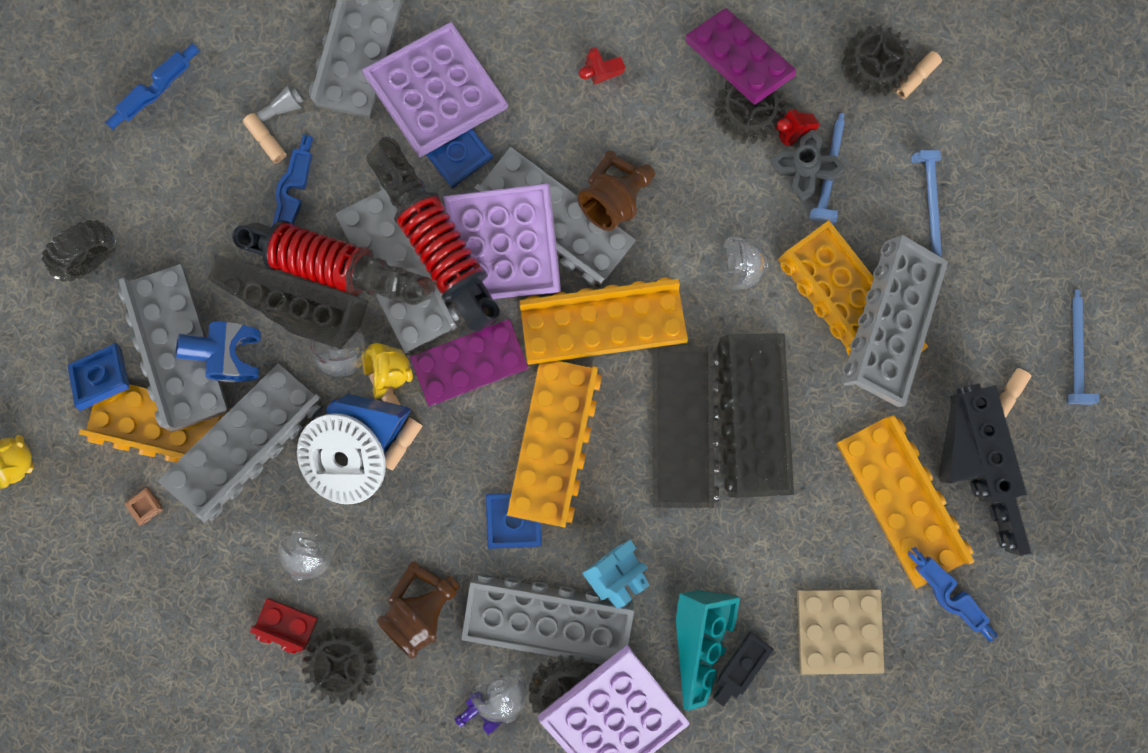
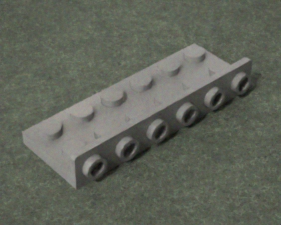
(356, 38)
(372, 225)
(577, 239)
(158, 311)
(895, 320)
(241, 443)
(545, 619)

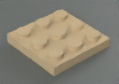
(840, 631)

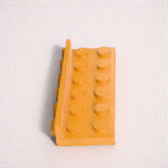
(831, 279)
(603, 321)
(131, 422)
(554, 443)
(904, 497)

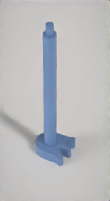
(930, 157)
(821, 213)
(1078, 356)

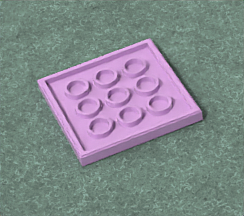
(435, 89)
(510, 238)
(614, 711)

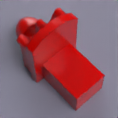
(599, 70)
(794, 125)

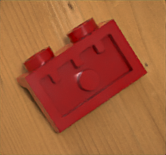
(284, 626)

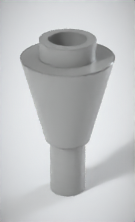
(286, 101)

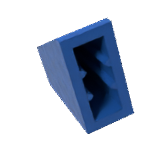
(380, 417)

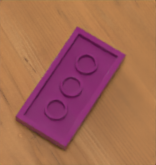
(740, 56)
(469, 363)

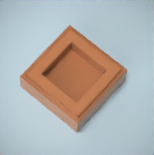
(143, 506)

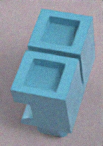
(616, 571)

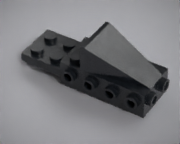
(982, 450)

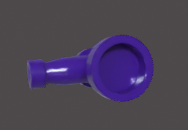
(469, 713)

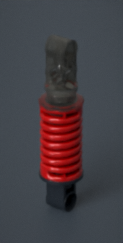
(433, 236)
(330, 262)

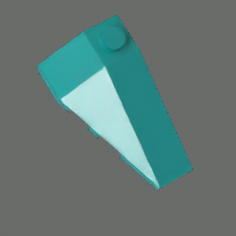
(700, 628)

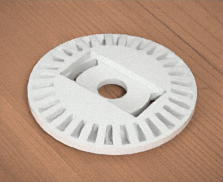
(329, 479)

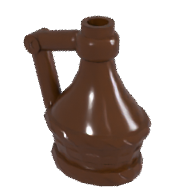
(611, 197)
(414, 620)

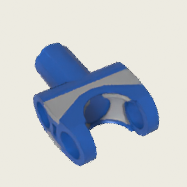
(220, 352)

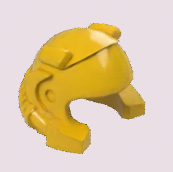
(389, 367)
(14, 460)

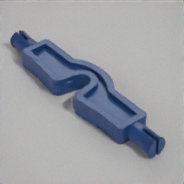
(162, 79)
(297, 178)
(942, 586)

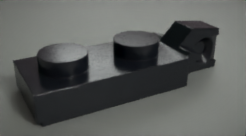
(742, 668)

